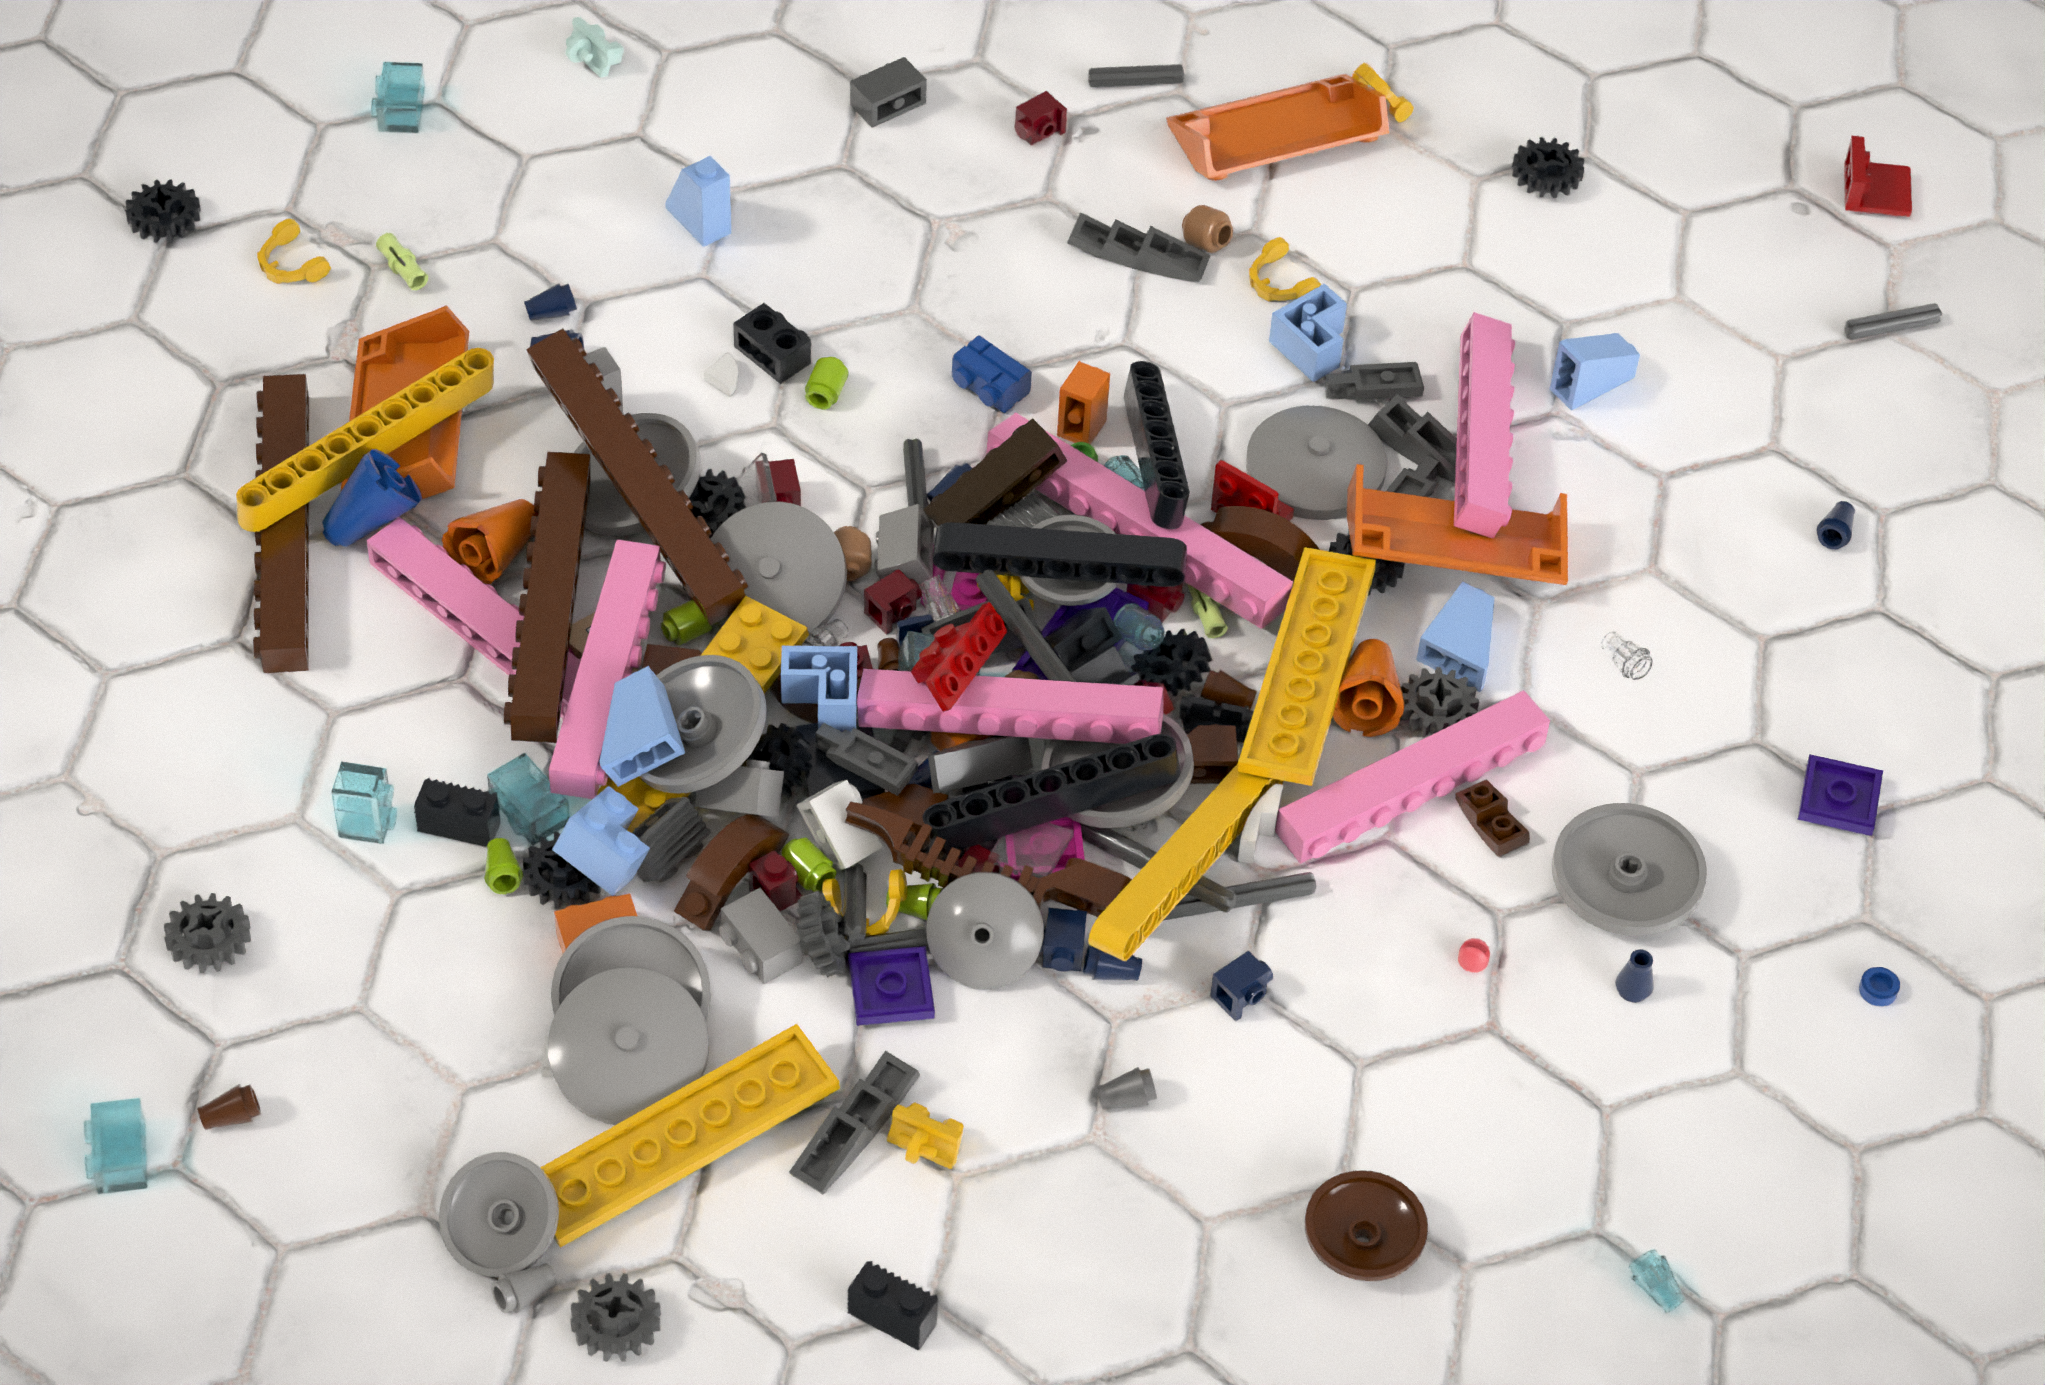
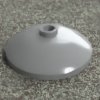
(1070, 591)
(989, 903)
(476, 1207)

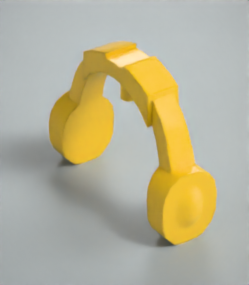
(1399, 107)
(282, 234)
(1272, 252)
(897, 893)

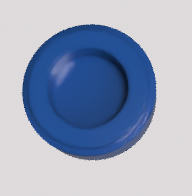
(1879, 986)

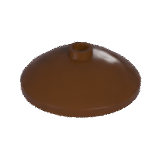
(1371, 1208)

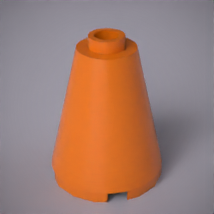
(490, 538)
(1370, 691)

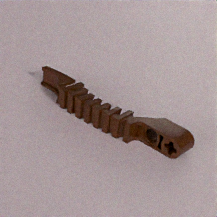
(1078, 885)

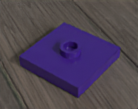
(1840, 795)
(891, 986)

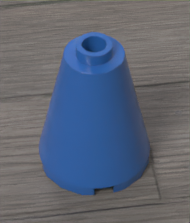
(369, 500)

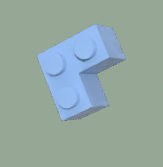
(1310, 331)
(823, 678)
(599, 841)

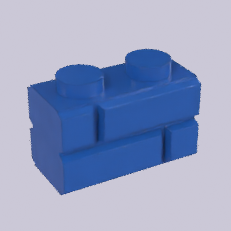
(991, 374)

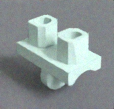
(590, 46)

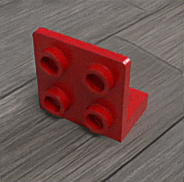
(1873, 185)
(1237, 488)

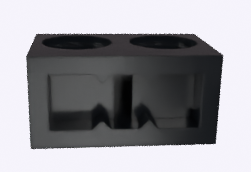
(772, 343)

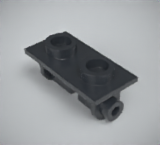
(1201, 711)

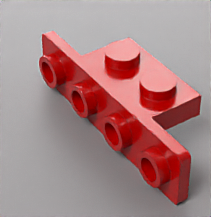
(958, 655)

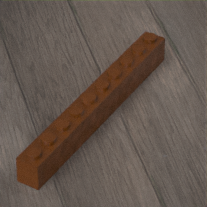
(637, 476)
(285, 544)
(550, 598)

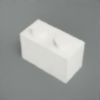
(826, 818)

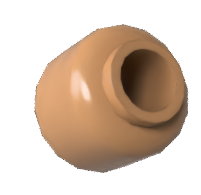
(1207, 228)
(857, 551)

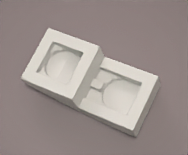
(1260, 822)

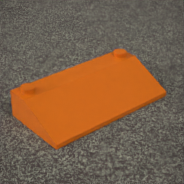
(1280, 125)
(393, 361)
(1424, 533)

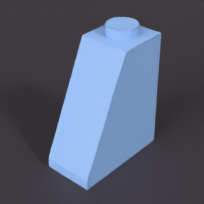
(702, 201)
(1592, 367)
(1461, 636)
(639, 728)

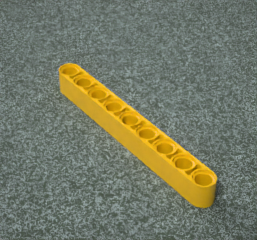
(379, 428)
(1178, 865)

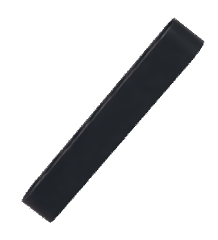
(1156, 445)
(1060, 554)
(1054, 792)

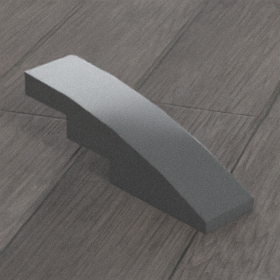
(1149, 252)
(854, 1124)

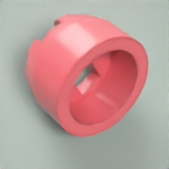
(1474, 955)

